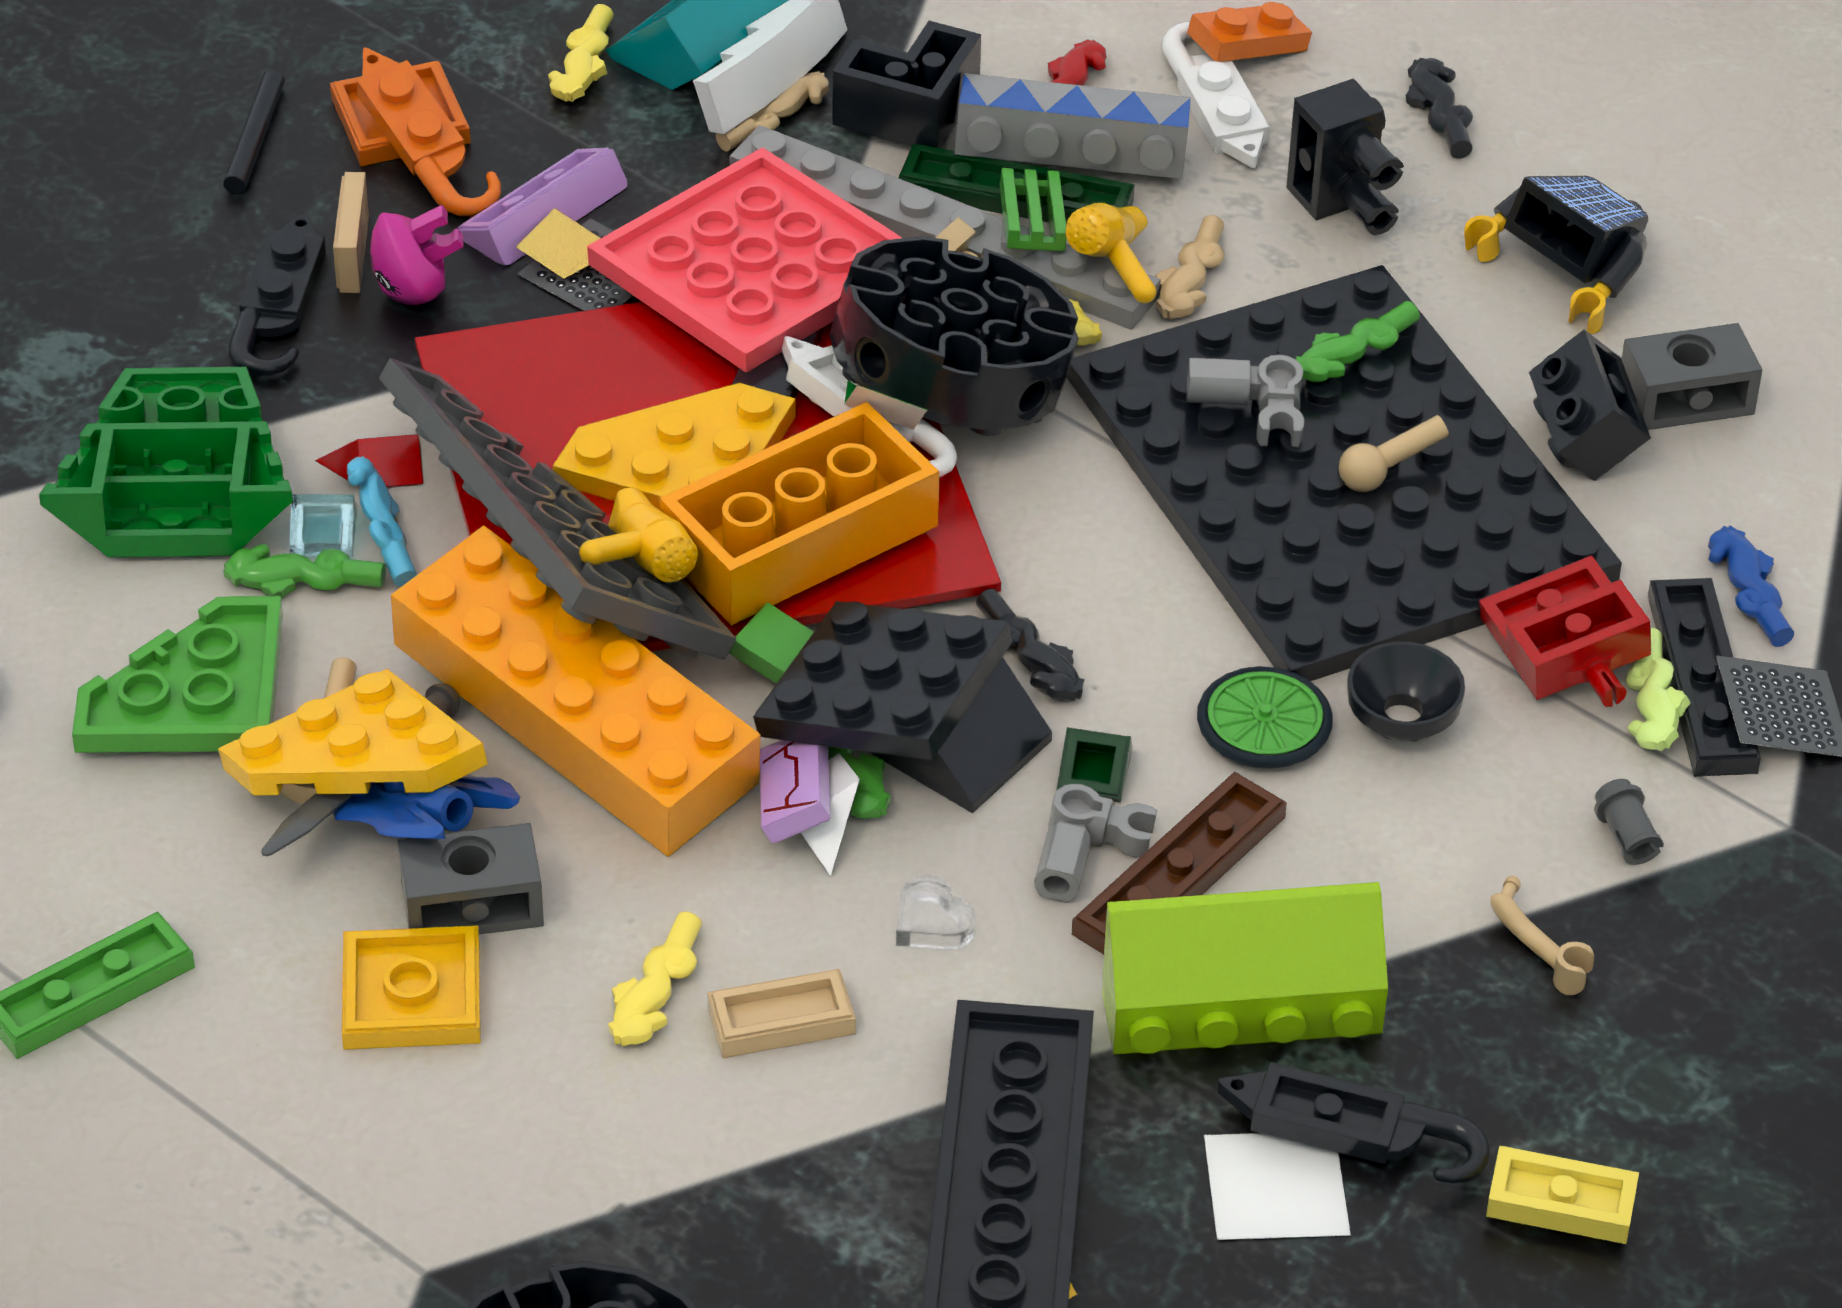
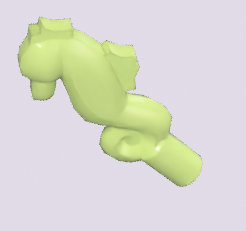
(1655, 701)

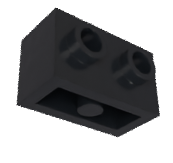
(1588, 406)

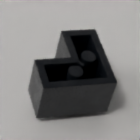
(902, 93)

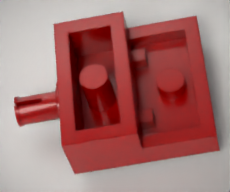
(1569, 630)

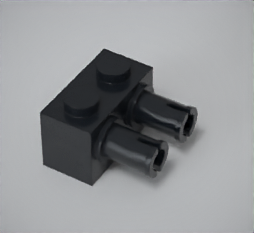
(1340, 156)

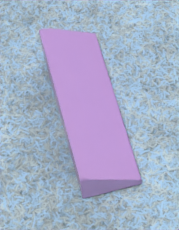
(570, 186)

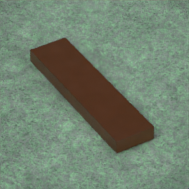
(1191, 853)

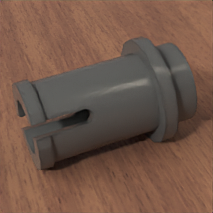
(1622, 808)

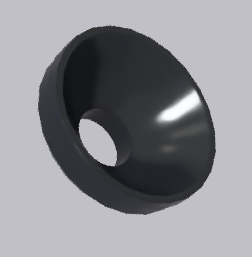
(1410, 677)

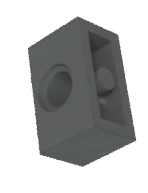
(1693, 375)
(473, 880)

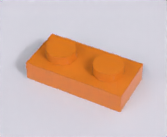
(1249, 32)

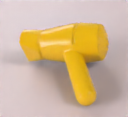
(1109, 231)
(647, 535)

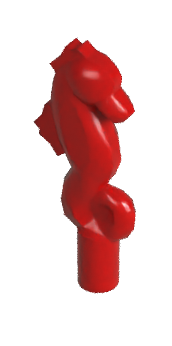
(1075, 64)

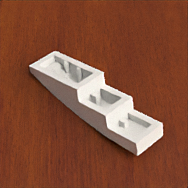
(768, 61)

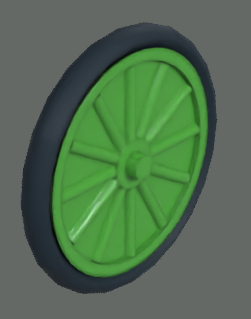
(1264, 717)

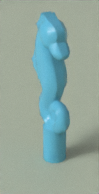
(381, 510)

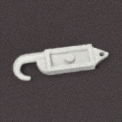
(1218, 100)

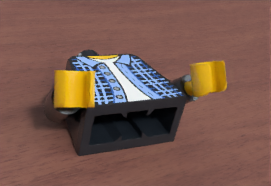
(1575, 226)

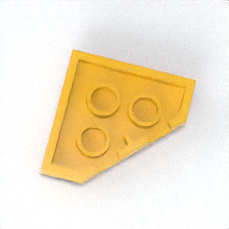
(674, 442)
(354, 738)

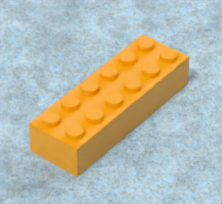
(576, 692)

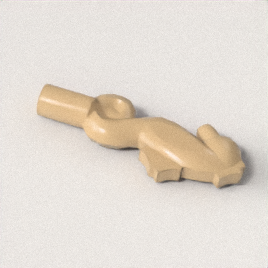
(810, 86)
(1181, 285)

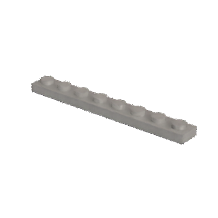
(921, 212)

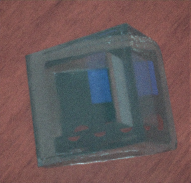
(322, 523)

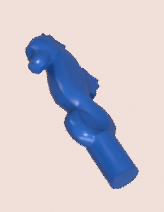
(1748, 572)

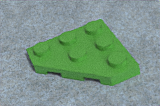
(190, 685)

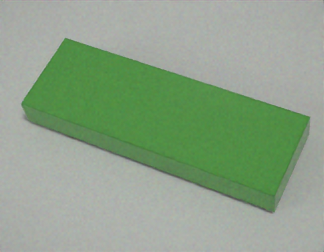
(91, 983)

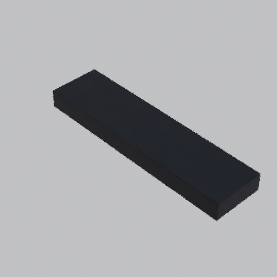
(1691, 638)

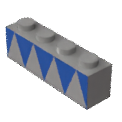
(1072, 125)

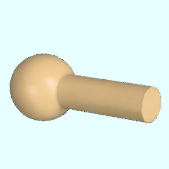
(1366, 466)

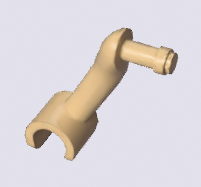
(1568, 961)

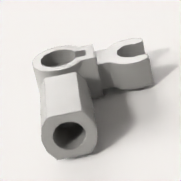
(1272, 384)
(1083, 819)

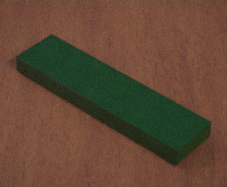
(977, 182)

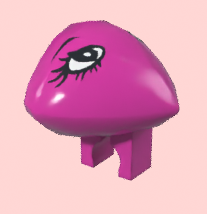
(411, 258)

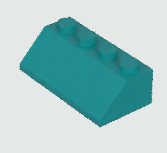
(687, 37)

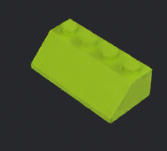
(1245, 968)

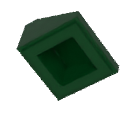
(1096, 761)

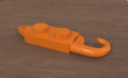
(419, 131)

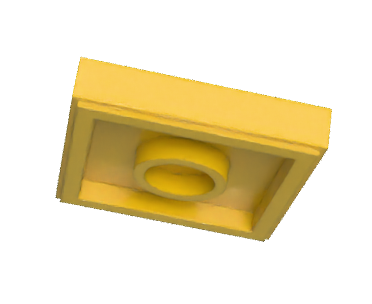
(411, 987)

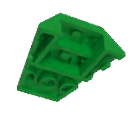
(172, 466)

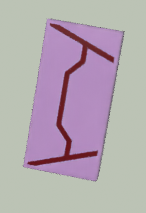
(793, 788)

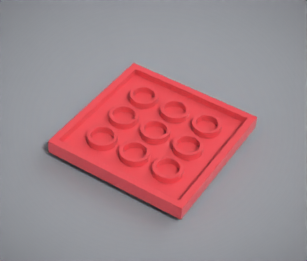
(742, 257)

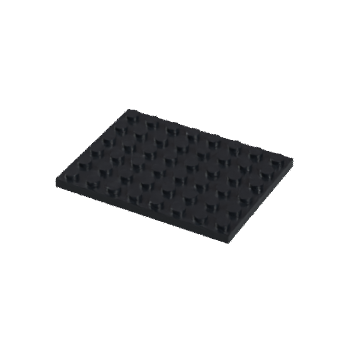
(1274, 524)

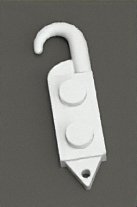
(821, 379)

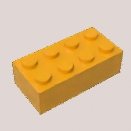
(804, 511)

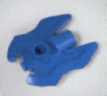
(426, 813)

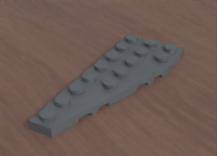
(552, 522)

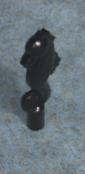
(1431, 90)
(1049, 663)

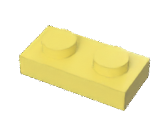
(1562, 1194)

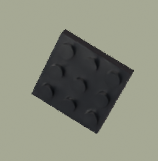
(883, 679)

